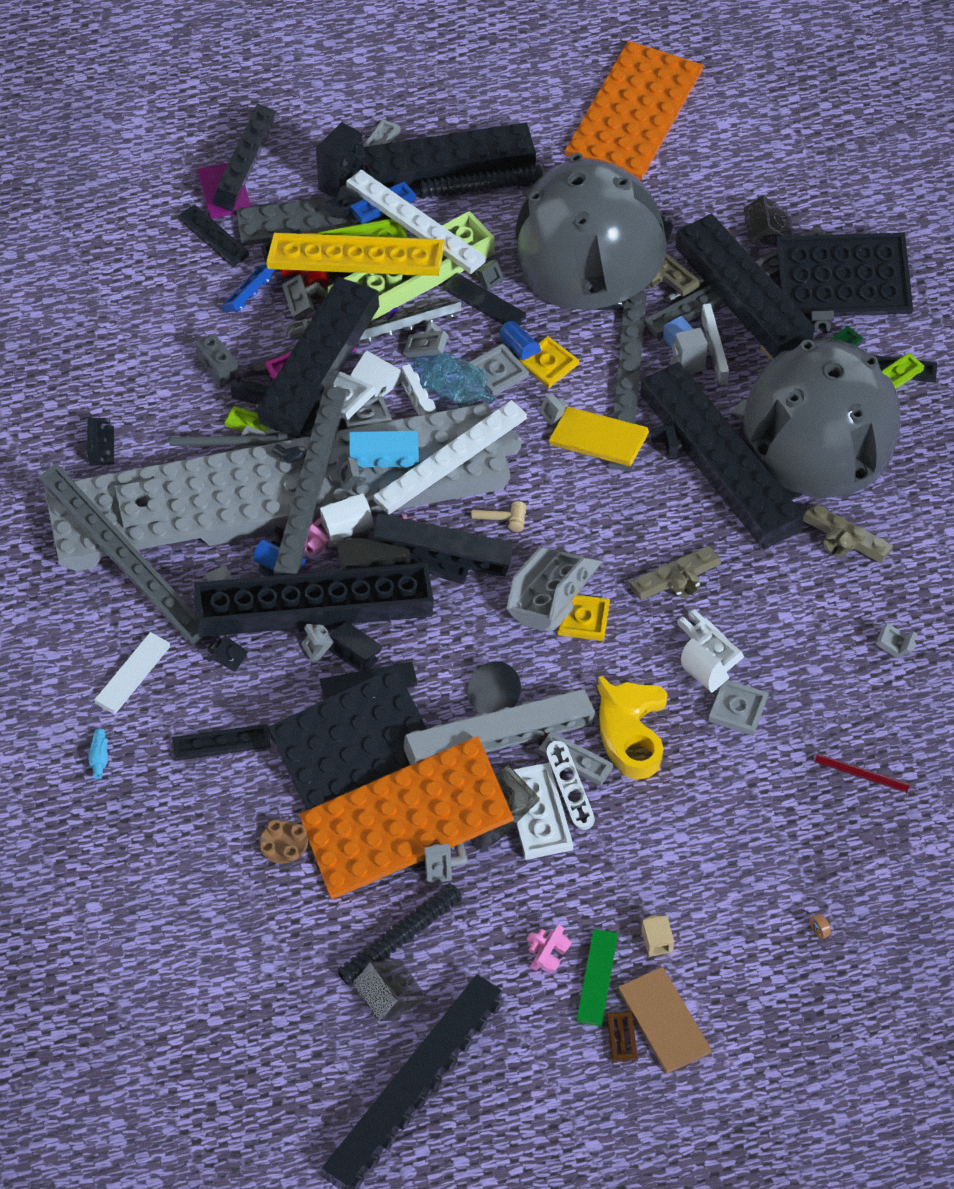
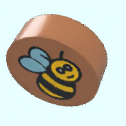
(820, 926)

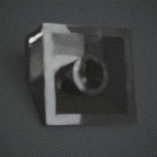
(766, 221)
(389, 989)

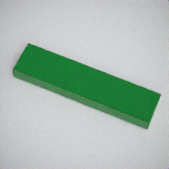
(597, 978)

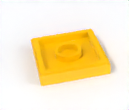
(550, 363)
(586, 619)

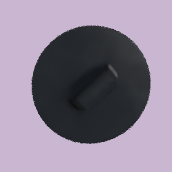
(494, 687)

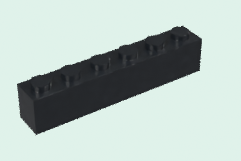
(244, 157)
(444, 544)

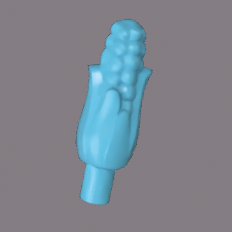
(98, 753)

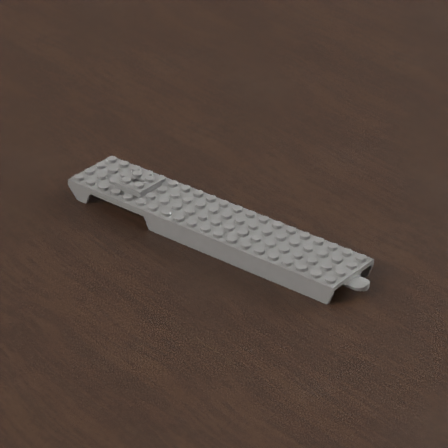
(253, 490)

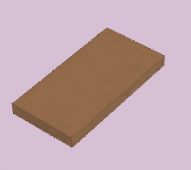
(664, 1020)

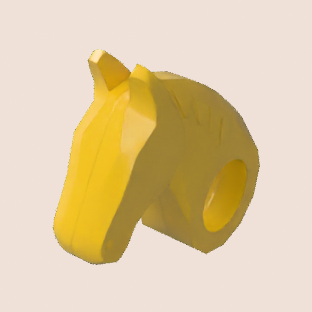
(621, 727)

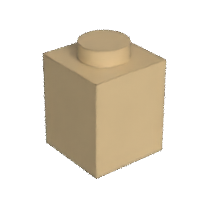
(657, 935)

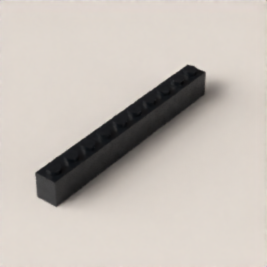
(412, 1084)

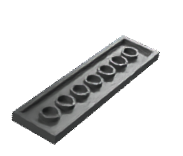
(261, 222)

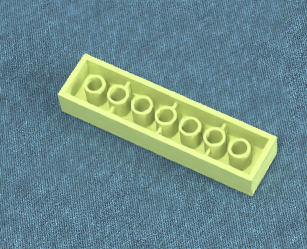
(399, 288)

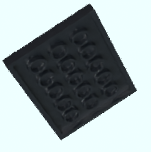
(846, 273)
(348, 738)

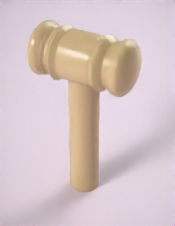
(515, 516)

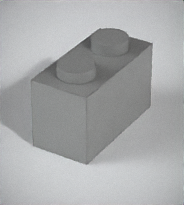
(690, 350)

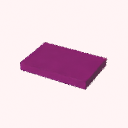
(209, 180)

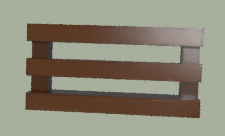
(624, 1057)

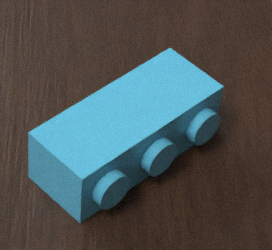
(385, 448)

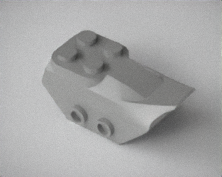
(546, 586)

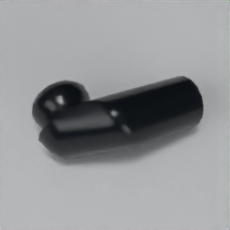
(289, 455)

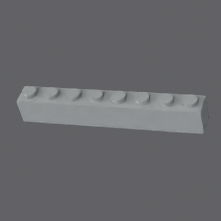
(505, 726)

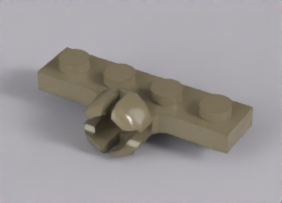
(675, 276)
(845, 535)
(677, 575)

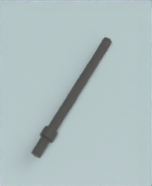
(230, 440)

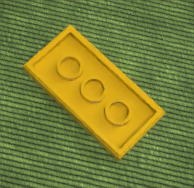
(599, 436)

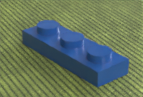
(366, 212)
(248, 289)

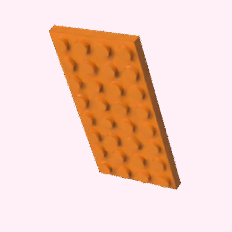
(635, 108)
(399, 815)

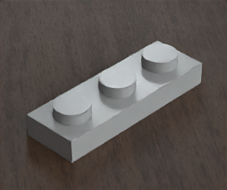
(586, 763)

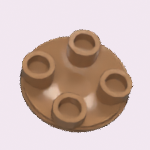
(283, 841)

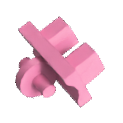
(317, 539)
(554, 940)

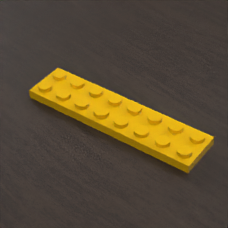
(356, 254)

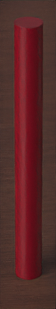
(862, 773)

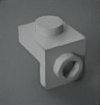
(317, 641)
(895, 641)

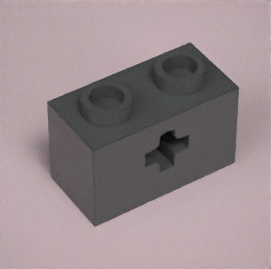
(217, 359)

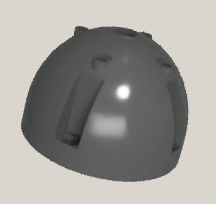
(589, 235)
(819, 426)

